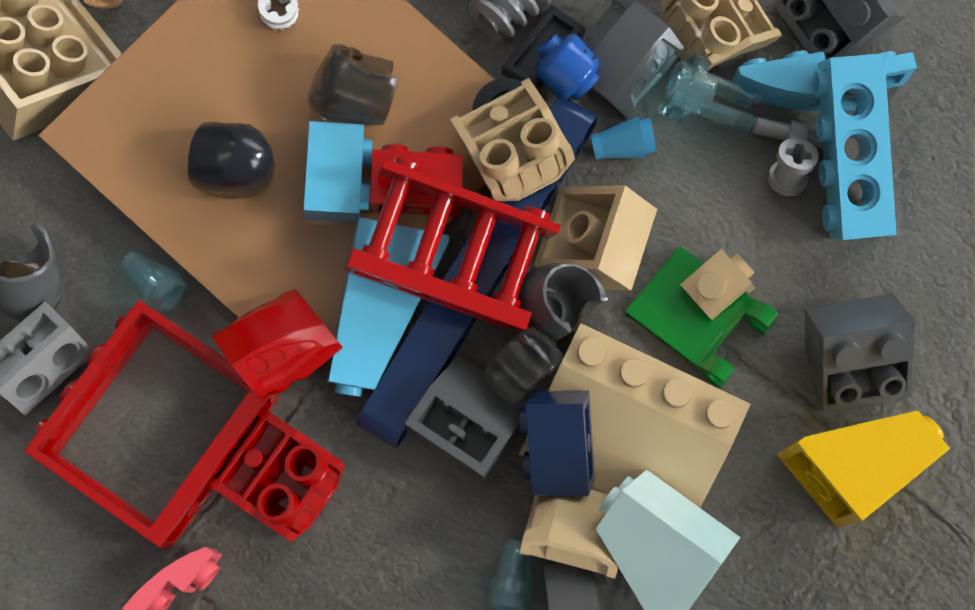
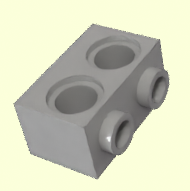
(39, 357)

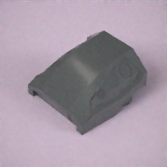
(632, 54)

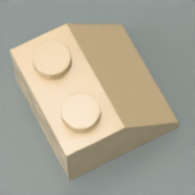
(600, 231)

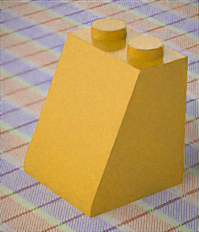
(864, 464)

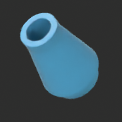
(626, 140)

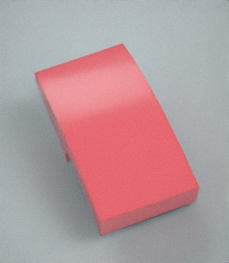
(186, 573)

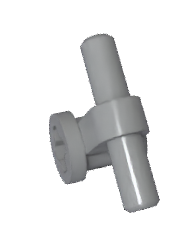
(795, 155)

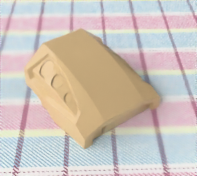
(718, 27)
(515, 143)
(567, 533)

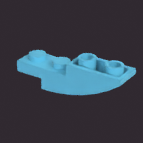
(789, 80)

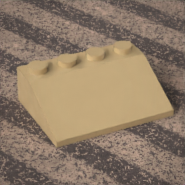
(47, 60)
(649, 416)

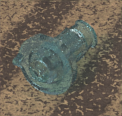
(692, 91)

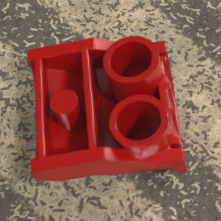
(276, 344)
(276, 465)

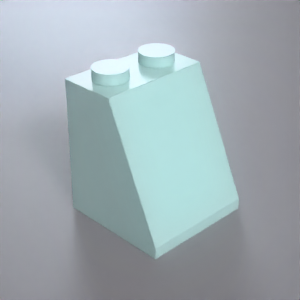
(662, 542)

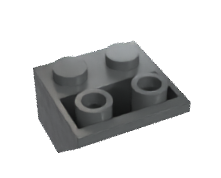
(839, 25)
(860, 351)
(465, 419)

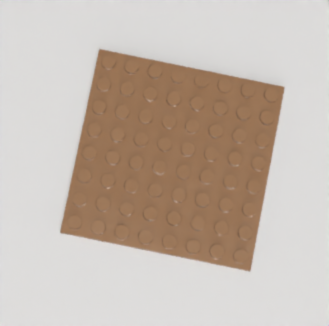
(225, 66)

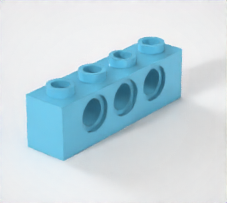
(866, 80)

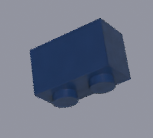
(559, 443)

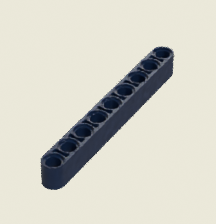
(442, 330)

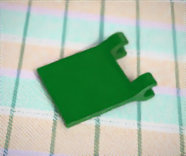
(684, 327)

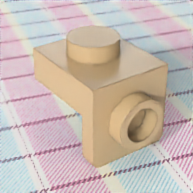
(719, 283)

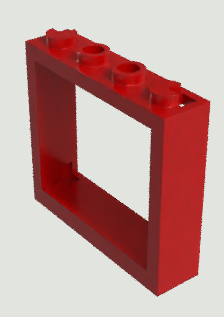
(82, 395)

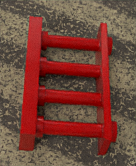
(418, 277)

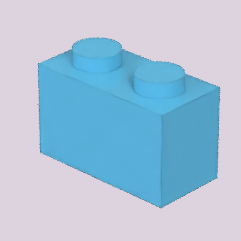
(335, 172)

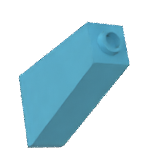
(373, 314)

